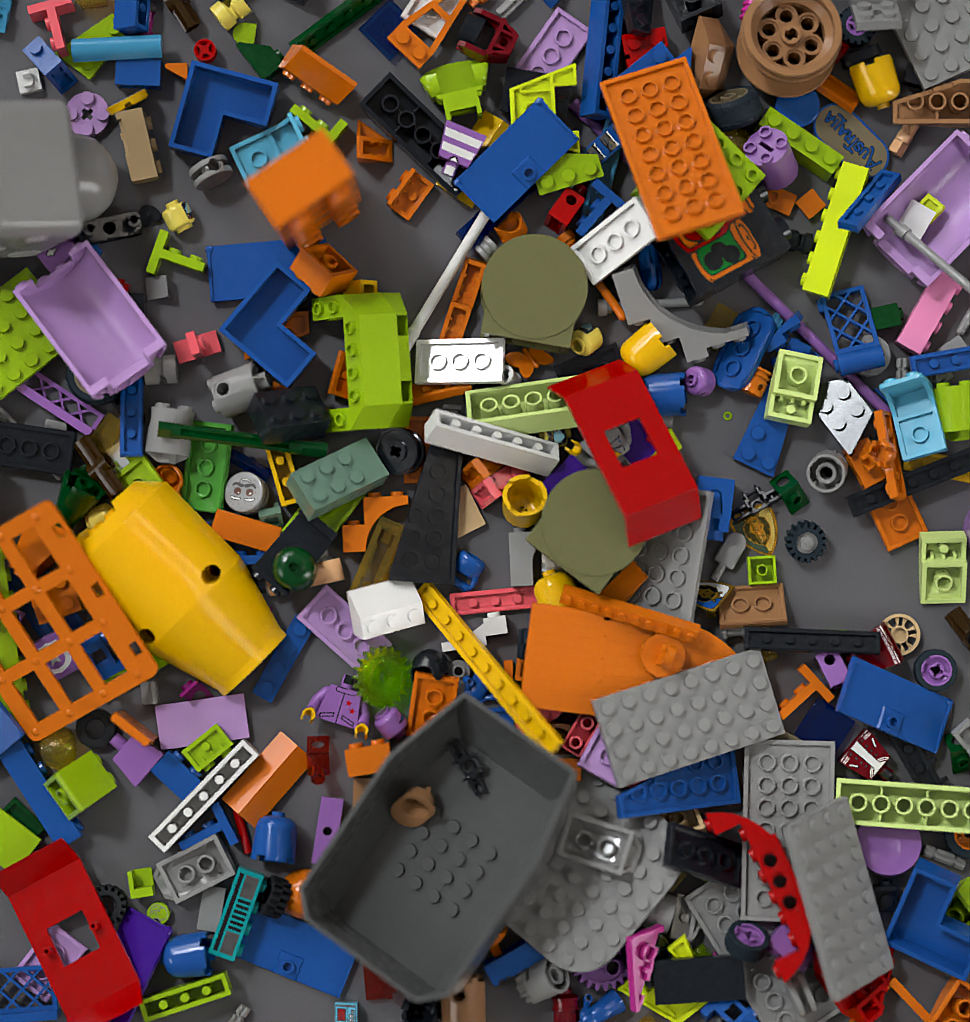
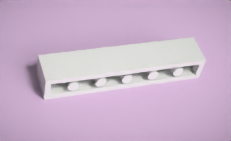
(491, 442)
(204, 795)

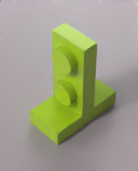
(305, 117)
(173, 256)

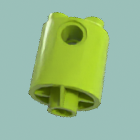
(954, 409)

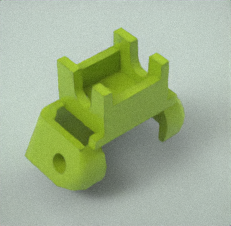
(457, 87)

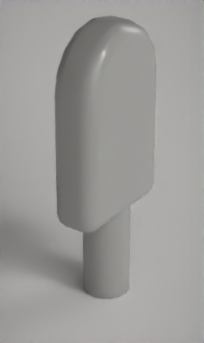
(728, 553)

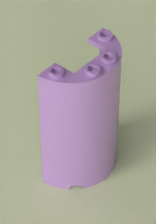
(946, 179)
(92, 322)

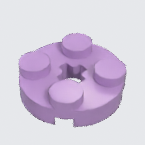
(88, 101)

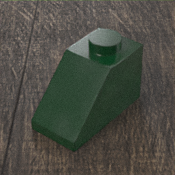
(261, 59)

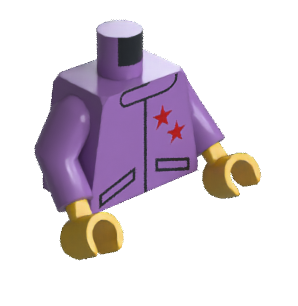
(340, 706)

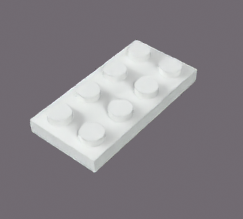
(615, 241)
(460, 361)

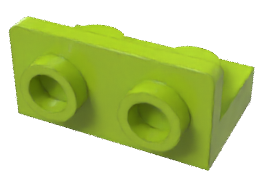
(207, 748)

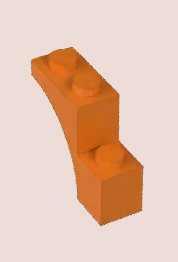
(356, 535)

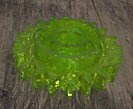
(368, 676)

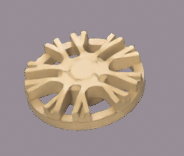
(900, 633)

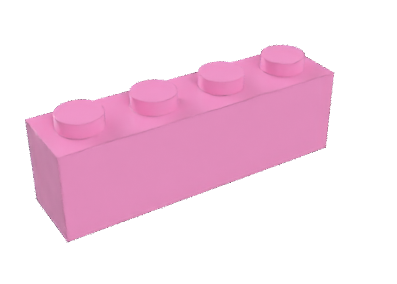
(927, 313)

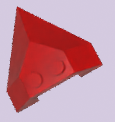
(864, 1003)

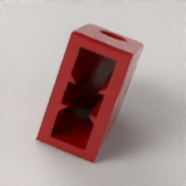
(565, 209)

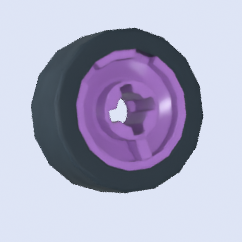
(924, 674)
(746, 941)

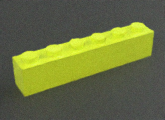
(830, 239)

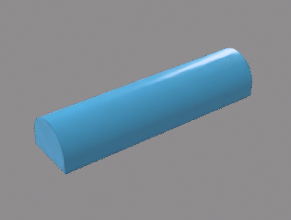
(117, 48)

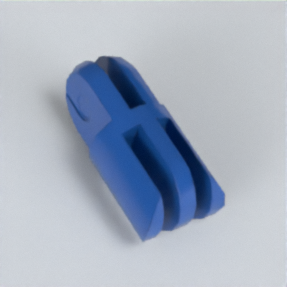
(650, 267)

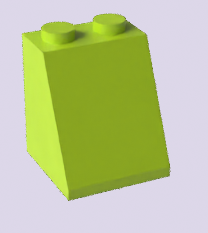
(80, 784)

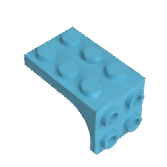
(267, 146)
(915, 415)

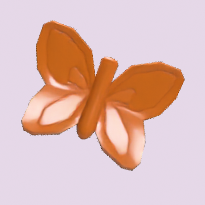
(528, 361)

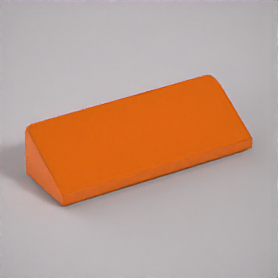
(245, 530)

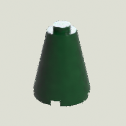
(77, 496)

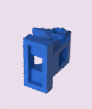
(109, 665)
(720, 1007)

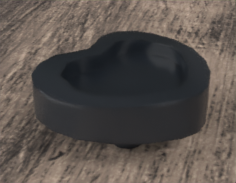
(148, 215)

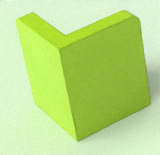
(141, 882)

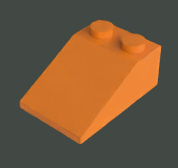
(952, 1003)

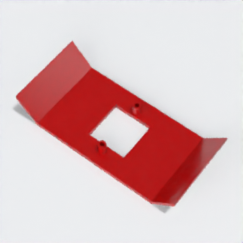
(653, 492)
(47, 891)

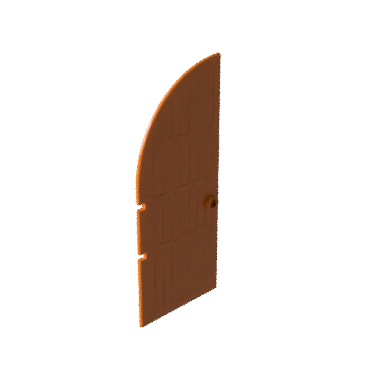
(582, 657)

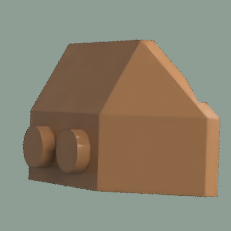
(710, 55)

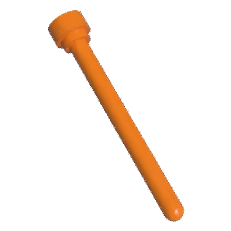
(568, 238)

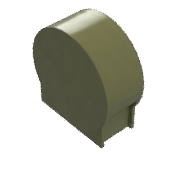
(533, 293)
(584, 530)

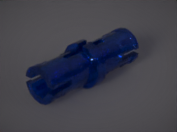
(250, 465)

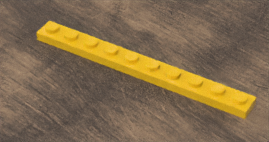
(488, 668)

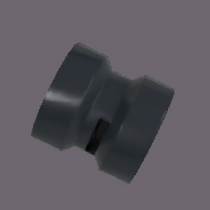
(804, 244)

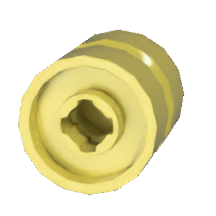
(228, 11)

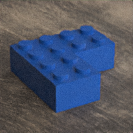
(210, 99)
(260, 328)
(921, 923)

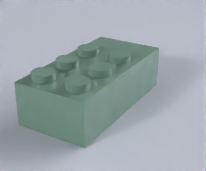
(337, 479)

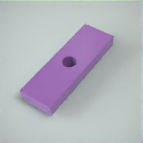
(329, 816)

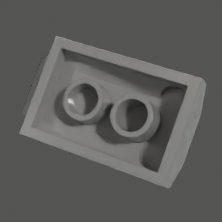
(599, 845)
(194, 869)

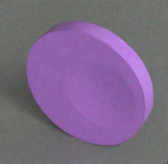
(889, 850)

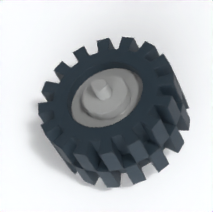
(805, 541)

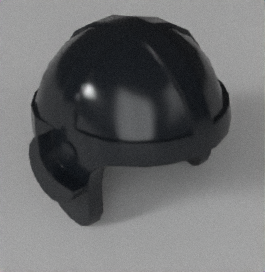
(430, 661)
(420, 1011)

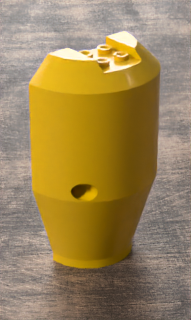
(160, 570)

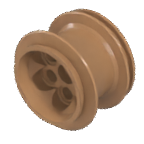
(776, 74)

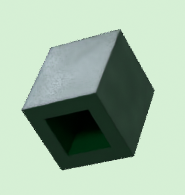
(887, 316)

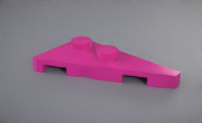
(640, 961)

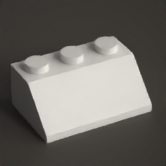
(384, 608)

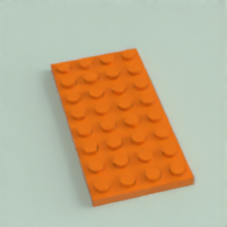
(671, 149)

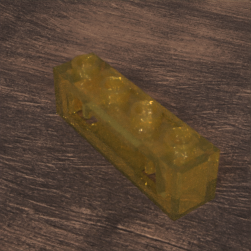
(391, 528)

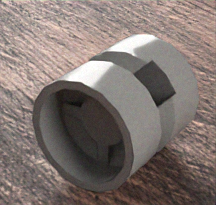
(163, 370)

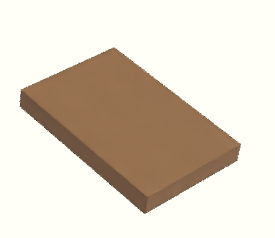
(753, 607)

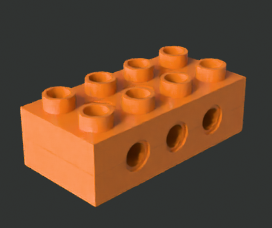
(306, 191)

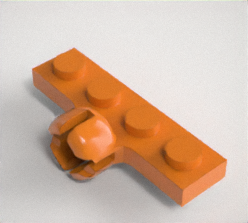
(886, 455)

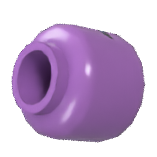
(699, 381)
(390, 723)

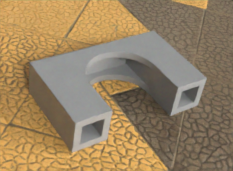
(521, 558)

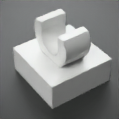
(29, 81)

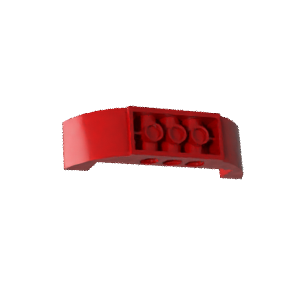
(796, 918)

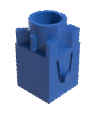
(721, 506)

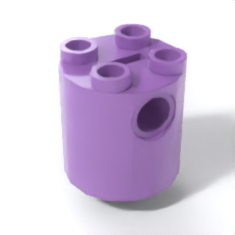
(773, 156)

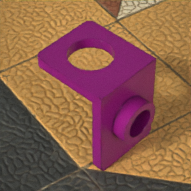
(192, 687)

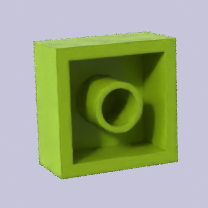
(761, 570)

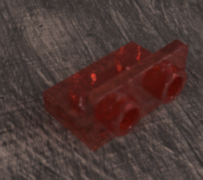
(376, 986)

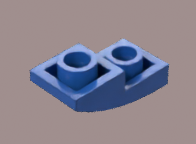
(781, 336)

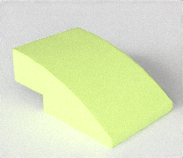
(793, 388)
(942, 567)

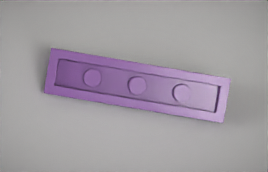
(58, 411)

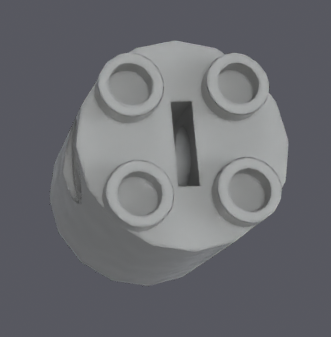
(236, 387)
(167, 449)

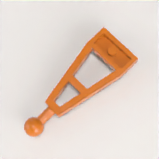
(412, 46)

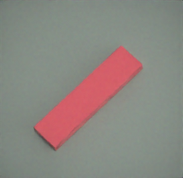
(493, 600)

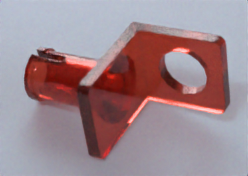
(318, 759)

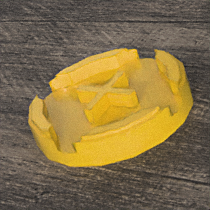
(127, 102)

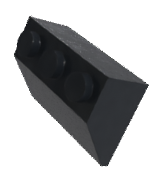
(518, 76)

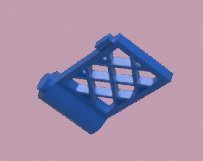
(863, 355)

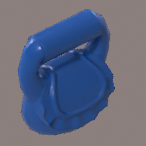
(469, 566)

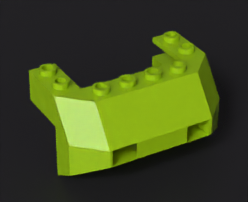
(375, 360)

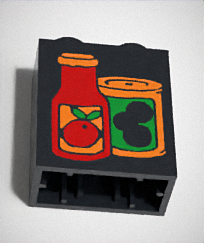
(731, 255)

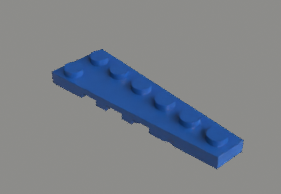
(764, 438)

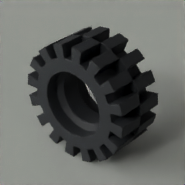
(275, 897)
(119, 898)

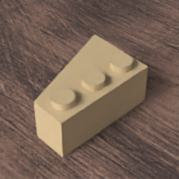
(139, 145)

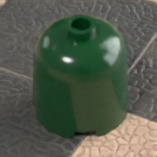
(303, 576)

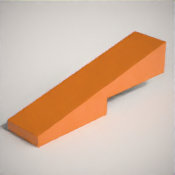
(463, 299)
(625, 583)

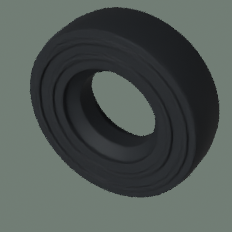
(95, 742)

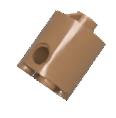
(466, 1007)

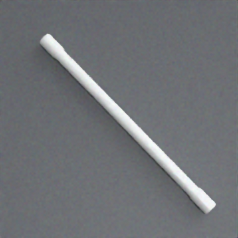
(447, 276)

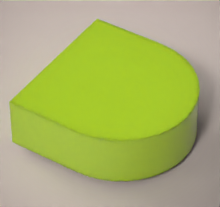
(245, 33)

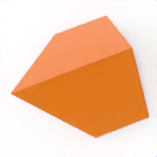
(372, 146)

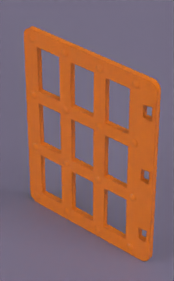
(106, 616)

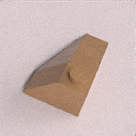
(936, 107)

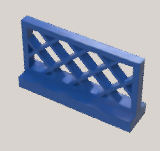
(28, 1013)

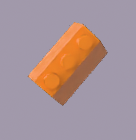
(316, 75)

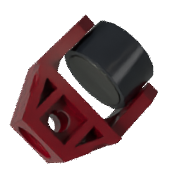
(501, 44)

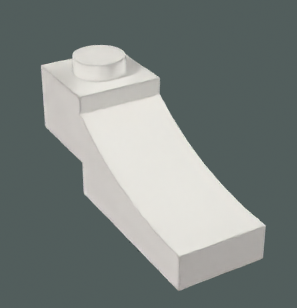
(492, 625)

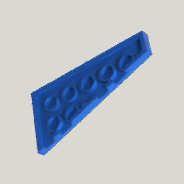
(687, 788)

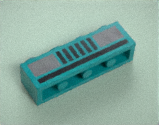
(237, 912)

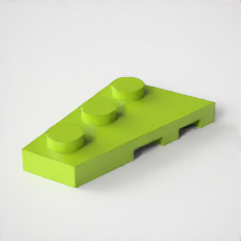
(101, 29)
(569, 171)

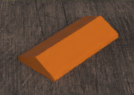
(267, 779)

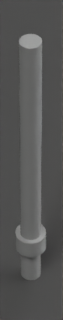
(904, 232)

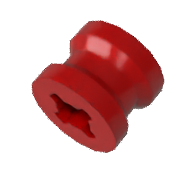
(202, 48)

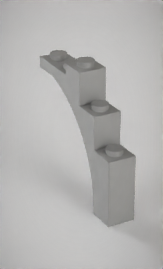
(694, 338)

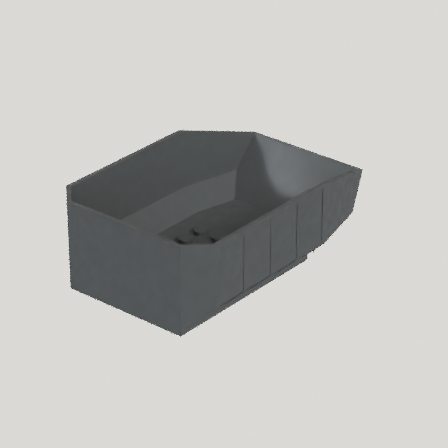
(438, 894)

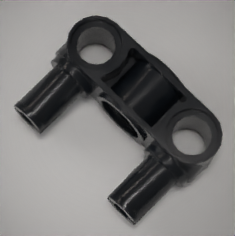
(124, 225)

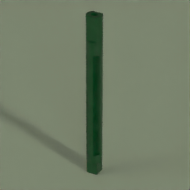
(233, 438)

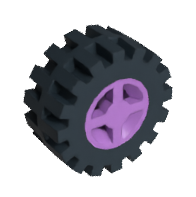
(850, 36)

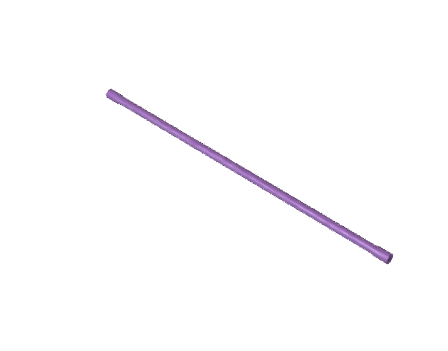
(773, 301)

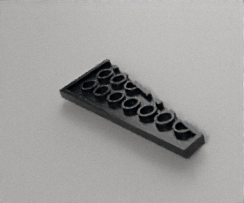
(431, 526)

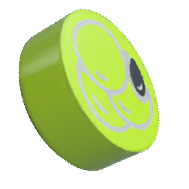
(159, 912)

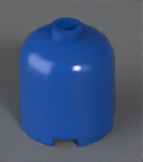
(667, 392)
(275, 839)
(188, 955)

